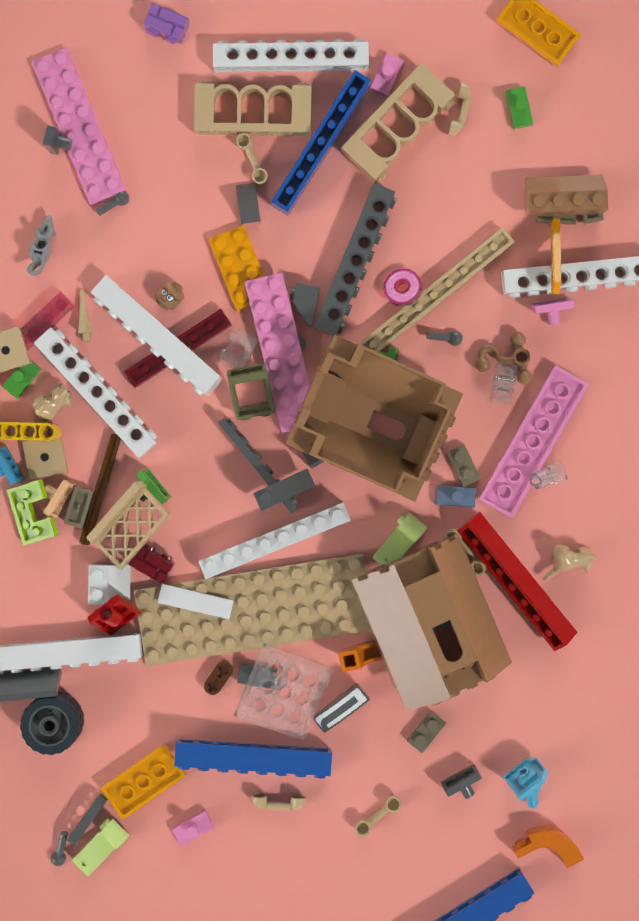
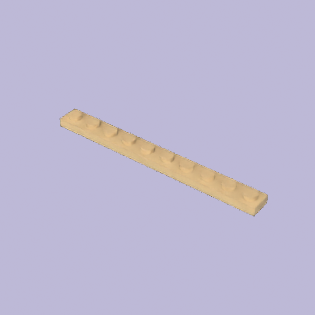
(439, 291)

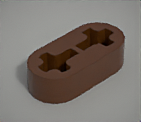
(222, 680)

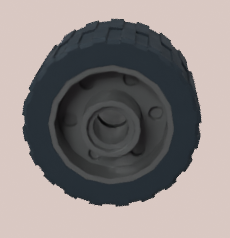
(42, 734)

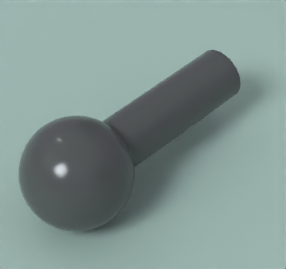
(120, 198)
(454, 337)
(58, 857)

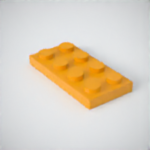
(539, 29)
(237, 263)
(143, 781)

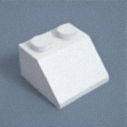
(106, 582)

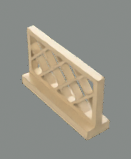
(120, 510)

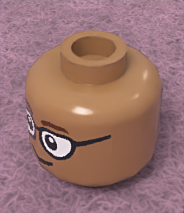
(169, 295)

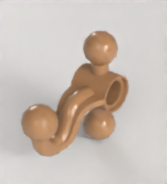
(518, 340)

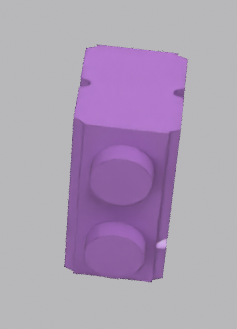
(166, 24)

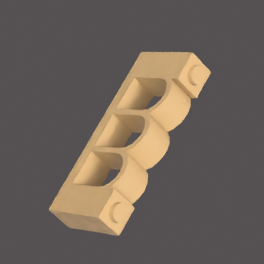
(430, 88)
(207, 94)

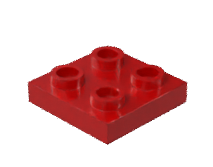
(114, 614)

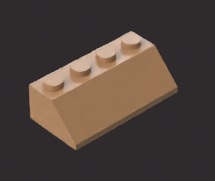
(565, 195)

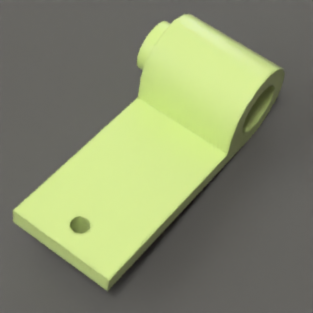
(400, 540)
(100, 846)

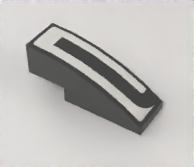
(341, 707)

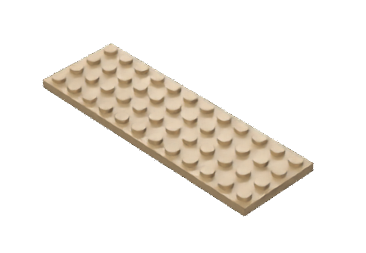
(268, 607)

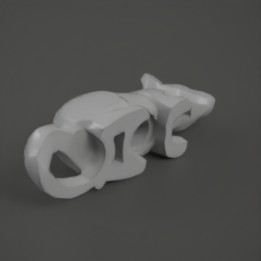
(41, 248)

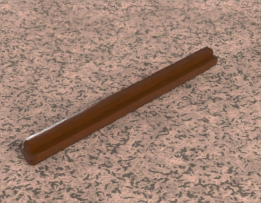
(100, 488)

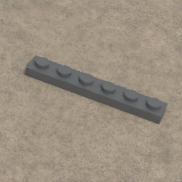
(254, 457)

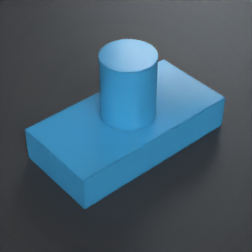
(9, 467)

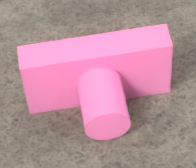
(387, 75)
(553, 308)
(193, 827)

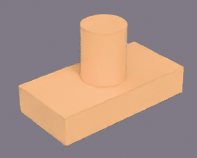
(58, 498)

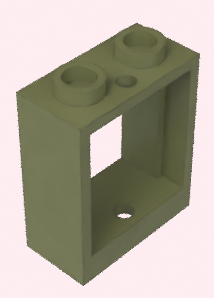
(249, 374)

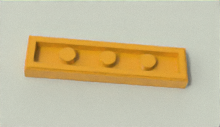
(555, 240)

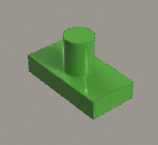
(519, 107)
(21, 379)
(154, 486)

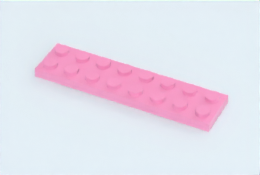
(78, 122)
(279, 345)
(533, 441)

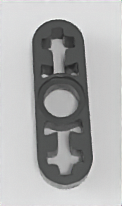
(87, 819)

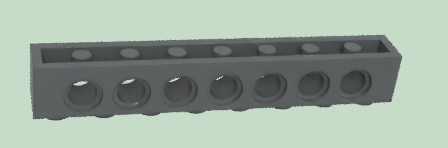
(380, 195)

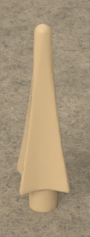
(84, 327)

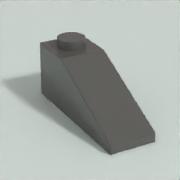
(284, 489)

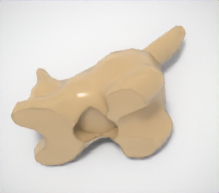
(48, 406)
(566, 559)

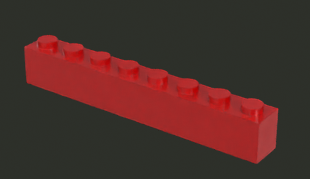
(517, 581)

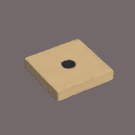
(12, 350)
(45, 458)

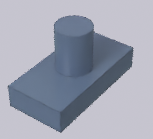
(456, 496)

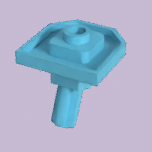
(527, 780)

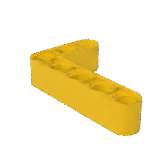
(22, 428)

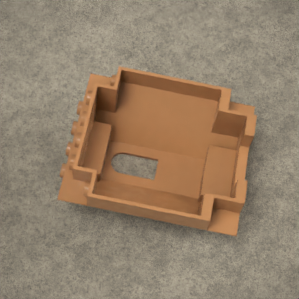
(342, 400)
(410, 599)

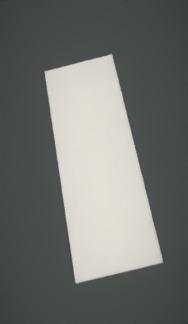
(195, 601)

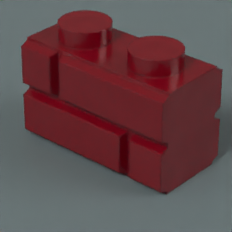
(152, 563)

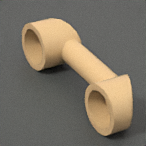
(456, 126)
(245, 143)
(477, 565)
(296, 802)
(363, 826)

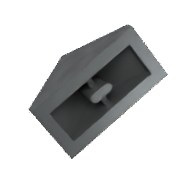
(248, 203)

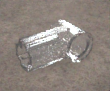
(549, 475)

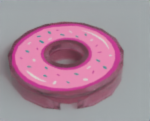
(399, 277)

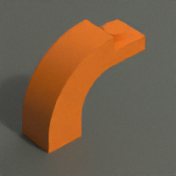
(358, 656)
(549, 838)

